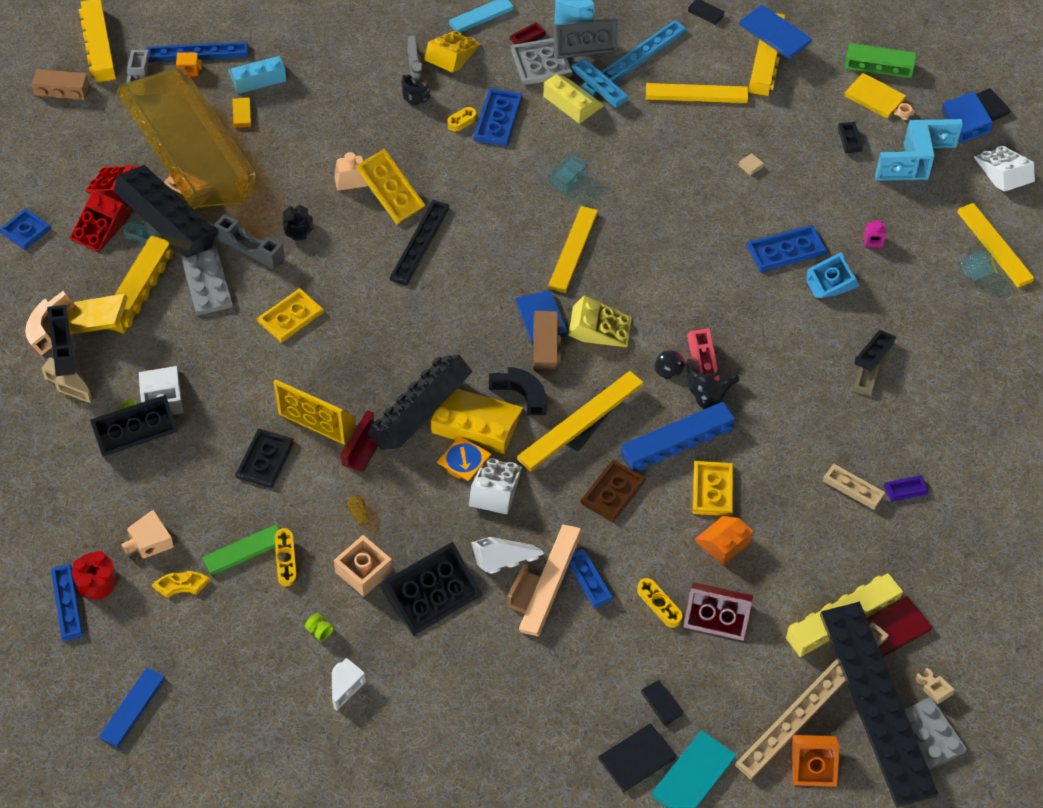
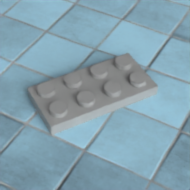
(207, 282)

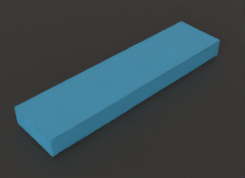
(600, 82)

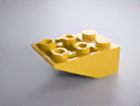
(450, 51)

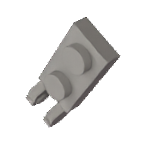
(414, 59)

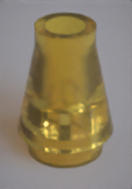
(357, 508)

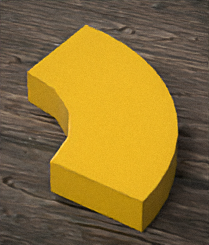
(181, 582)

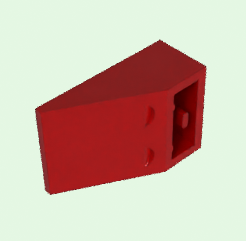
(106, 180)
(99, 221)

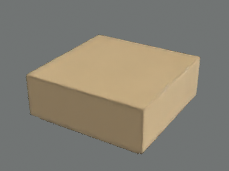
(751, 164)

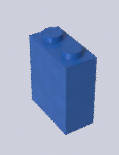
(973, 115)

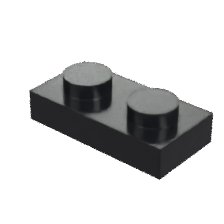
(850, 137)

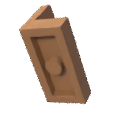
(522, 590)

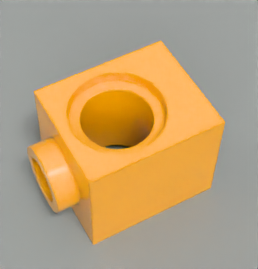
(189, 62)

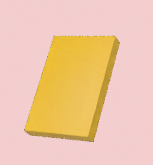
(875, 95)
(290, 315)
(713, 488)

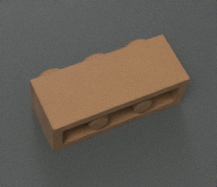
(60, 84)
(546, 340)

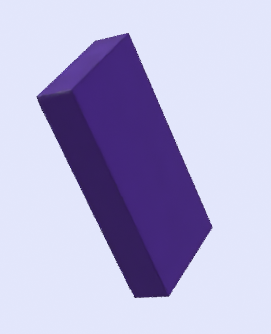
(906, 488)

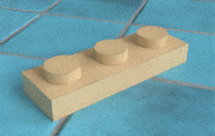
(853, 486)

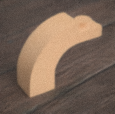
(38, 326)

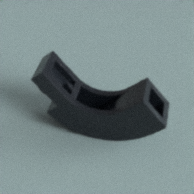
(523, 383)

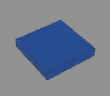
(25, 229)

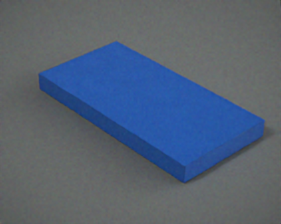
(775, 31)
(498, 117)
(786, 248)

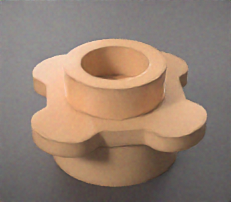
(904, 111)

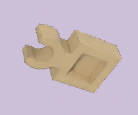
(935, 687)

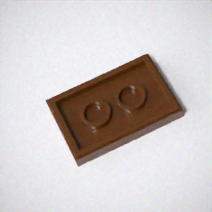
(613, 490)

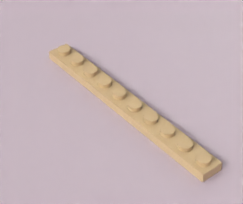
(797, 715)

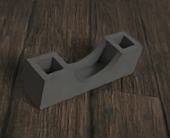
(234, 235)

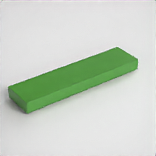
(241, 550)

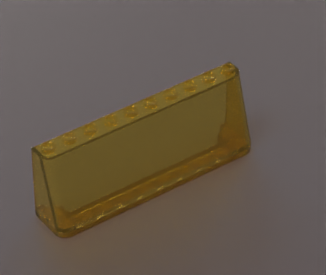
(189, 139)

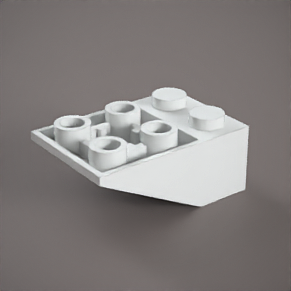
(1006, 168)
(159, 383)
(495, 486)
(495, 553)

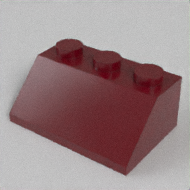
(718, 611)

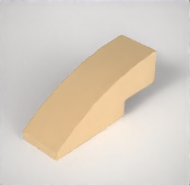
(67, 384)

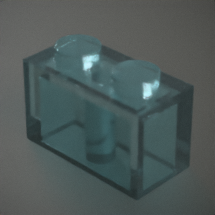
(567, 174)

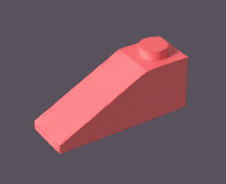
(702, 349)

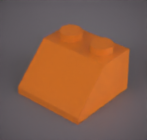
(725, 538)
(815, 760)

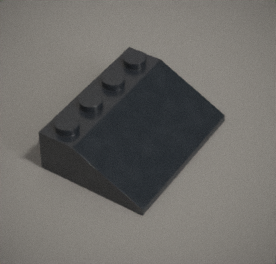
(431, 588)

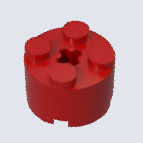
(94, 575)

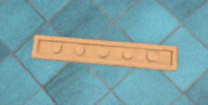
(550, 580)

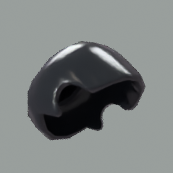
(669, 364)

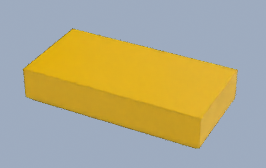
(241, 112)

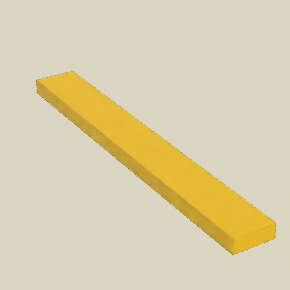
(579, 421)

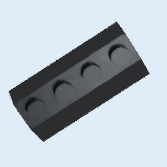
(133, 425)

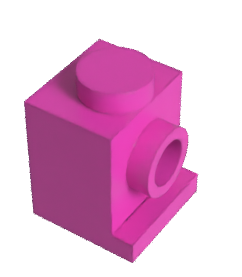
(874, 229)

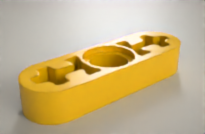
(291, 570)
(657, 593)

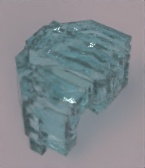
(979, 265)

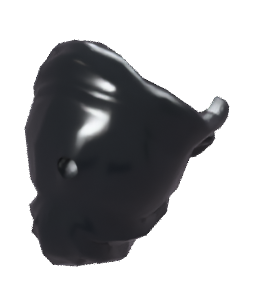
(707, 390)

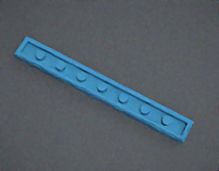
(640, 54)

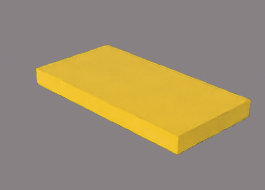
(390, 186)
(96, 314)

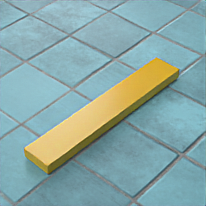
(702, 93)
(995, 245)
(572, 249)

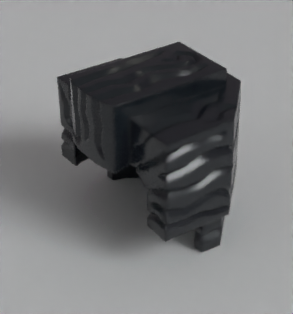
(414, 92)
(297, 222)

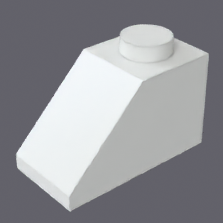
(345, 682)

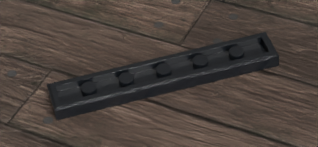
(419, 242)

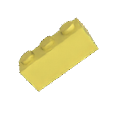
(570, 98)

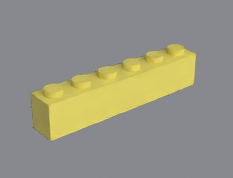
(873, 597)

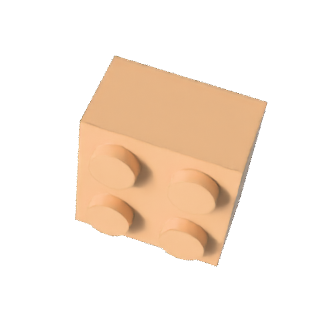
(363, 565)

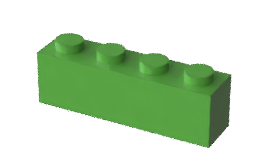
(880, 60)

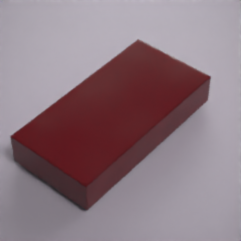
(528, 34)

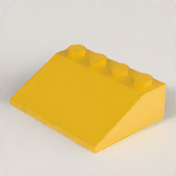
(314, 413)
(477, 419)

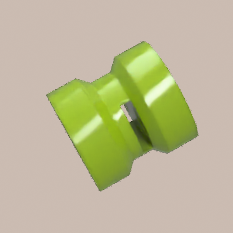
(318, 626)

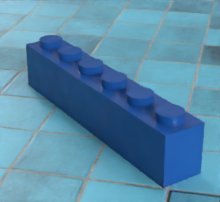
(677, 437)

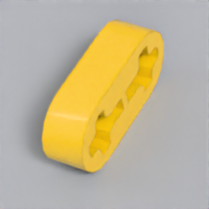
(462, 118)

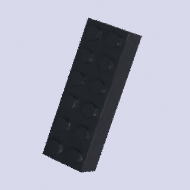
(165, 211)
(419, 402)

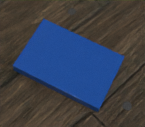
(538, 302)

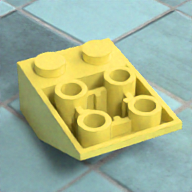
(599, 323)

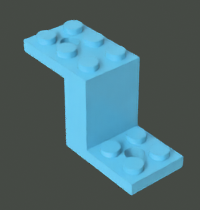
(918, 145)

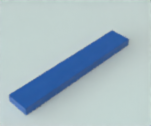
(204, 51)

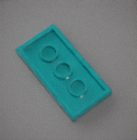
(694, 773)

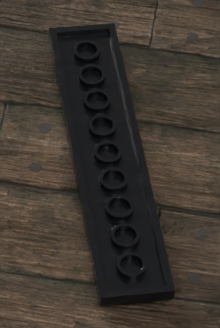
(878, 705)

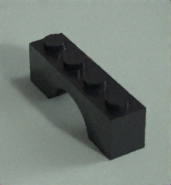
(61, 340)

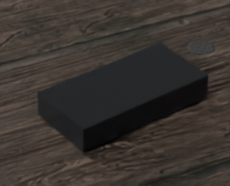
(706, 11)
(661, 702)

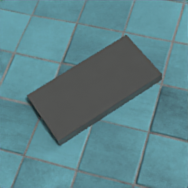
(585, 38)

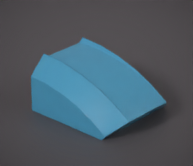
(831, 277)

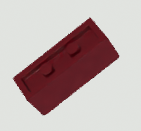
(360, 445)

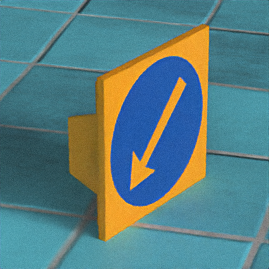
(463, 458)

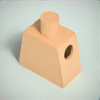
(346, 174)
(148, 536)

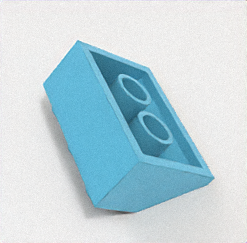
(573, 11)
(258, 74)

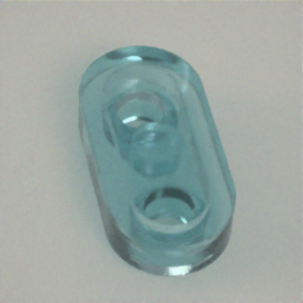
(140, 235)

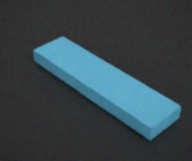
(480, 15)

